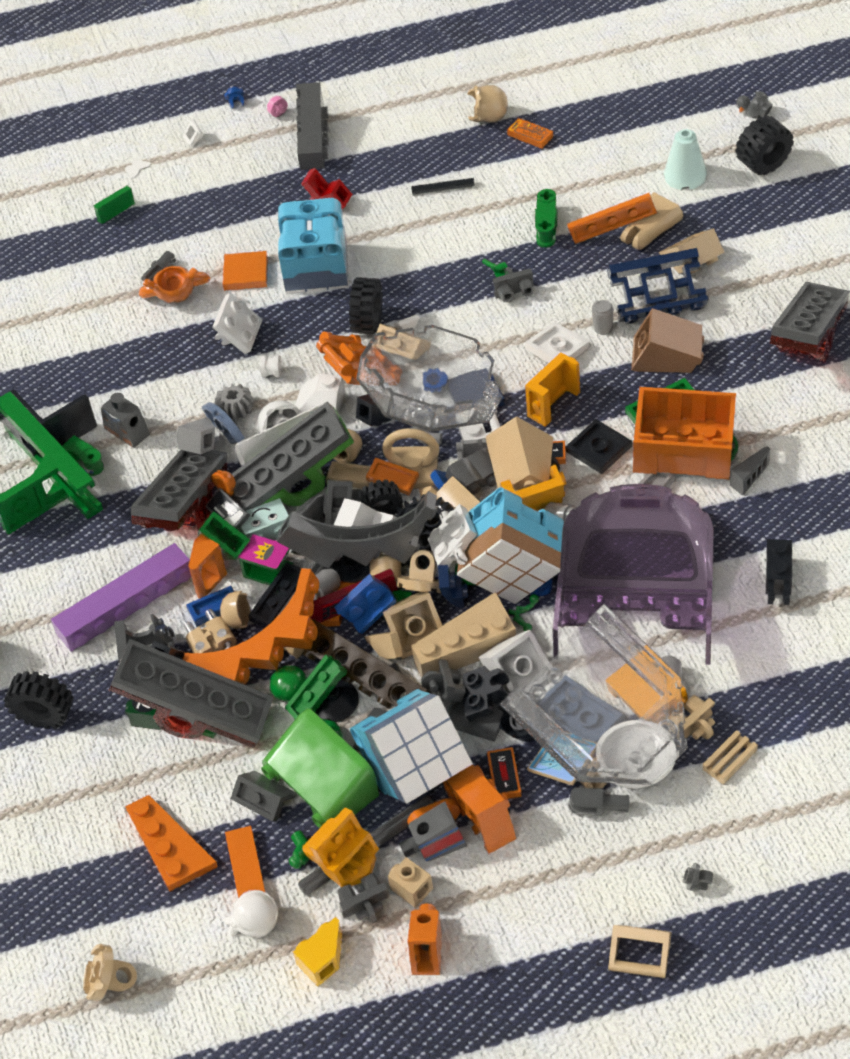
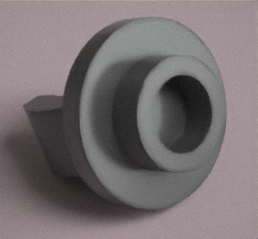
(697, 878)

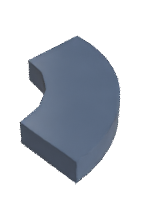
(223, 422)

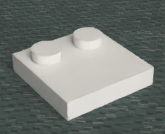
(554, 340)

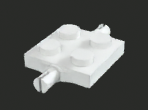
(452, 536)

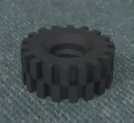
(365, 305)
(38, 700)

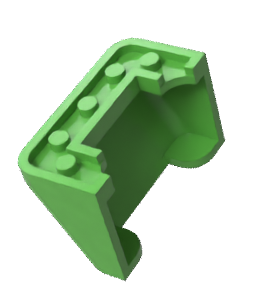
(321, 768)

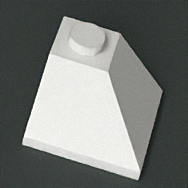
(321, 390)
(518, 657)

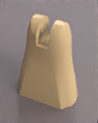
(647, 229)

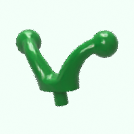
(520, 610)

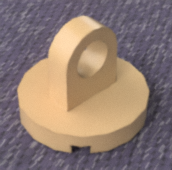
(420, 579)
(101, 973)

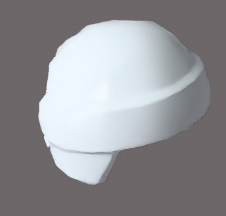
(253, 914)

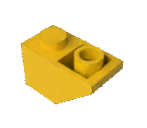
(321, 952)

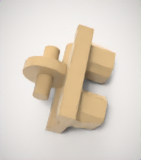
(699, 721)

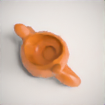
(173, 284)

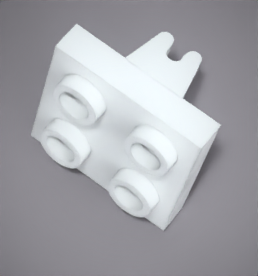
(236, 324)

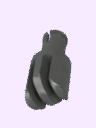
(595, 801)

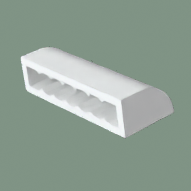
(254, 445)

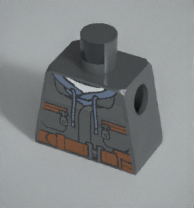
(124, 420)

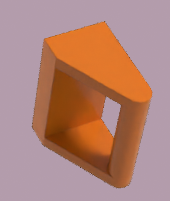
(208, 556)

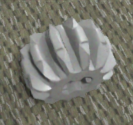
(235, 401)

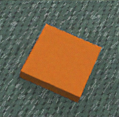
(245, 270)

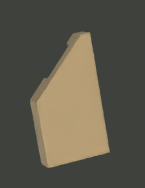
(386, 644)

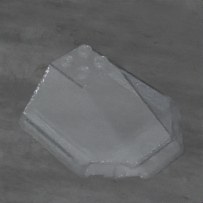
(605, 706)

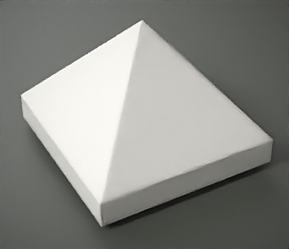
(193, 133)
(410, 322)

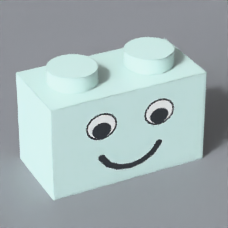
(265, 520)

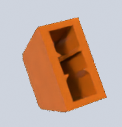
(425, 929)

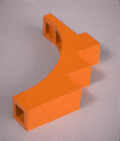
(265, 650)

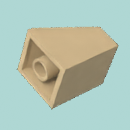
(520, 454)

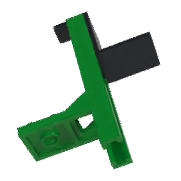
(43, 444)

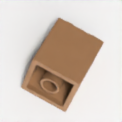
(667, 344)

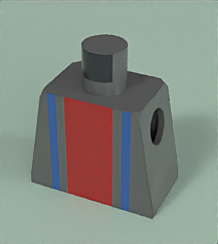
(433, 834)

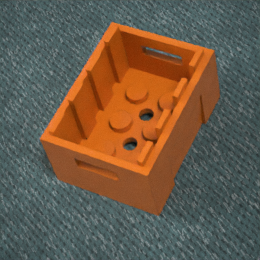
(684, 432)

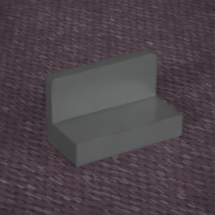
(261, 794)

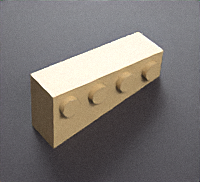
(464, 637)

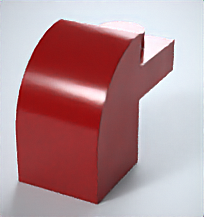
(320, 189)

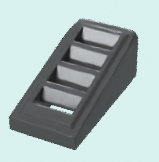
(749, 470)

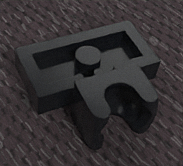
(482, 689)

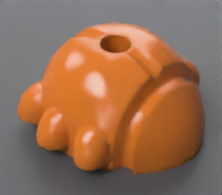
(224, 480)

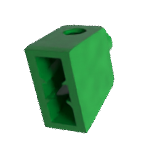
(225, 535)

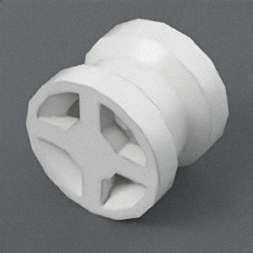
(270, 366)

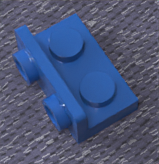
(366, 603)

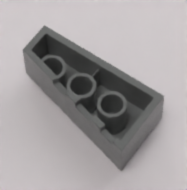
(311, 126)

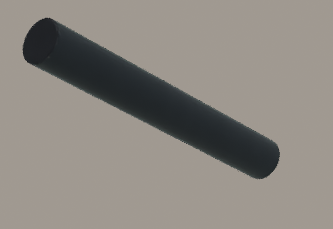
(432, 187)

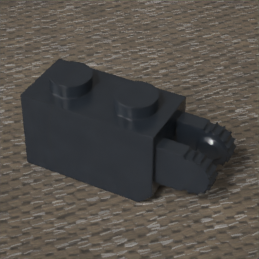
(778, 570)

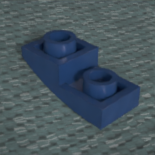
(452, 587)

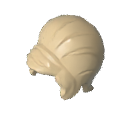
(490, 103)

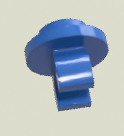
(233, 94)

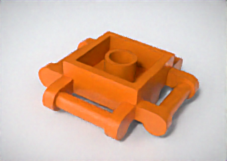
(342, 354)

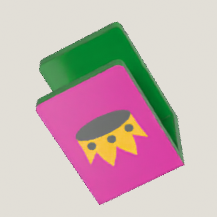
(262, 559)

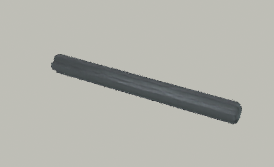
(380, 836)

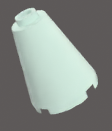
(685, 162)

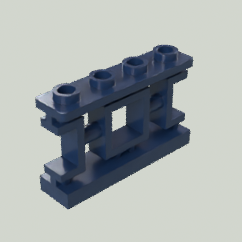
(655, 268)

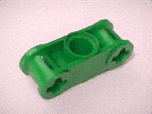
(546, 218)

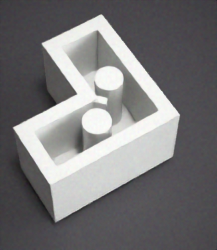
(358, 514)

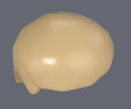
(235, 610)

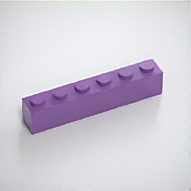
(122, 597)

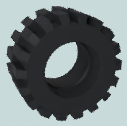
(764, 145)

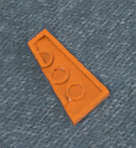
(169, 845)

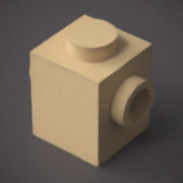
(410, 882)

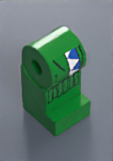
(85, 455)

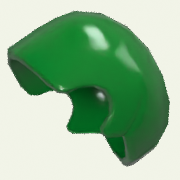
(286, 682)

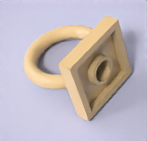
(419, 459)

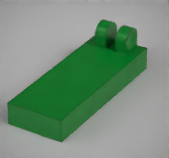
(316, 686)

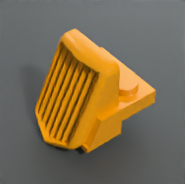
(343, 849)

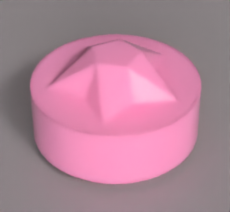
(277, 106)

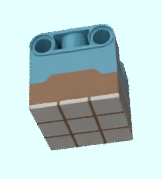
(513, 547)

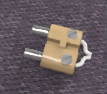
(212, 638)

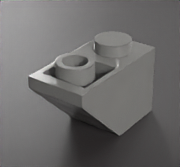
(197, 436)

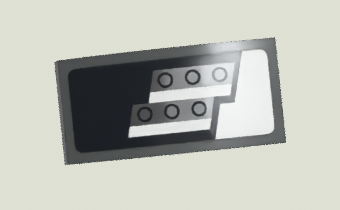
(227, 508)

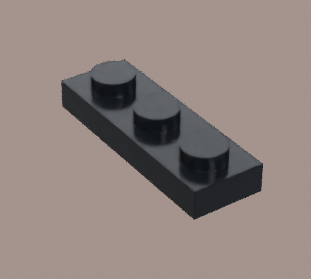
(275, 596)

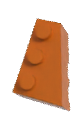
(483, 806)

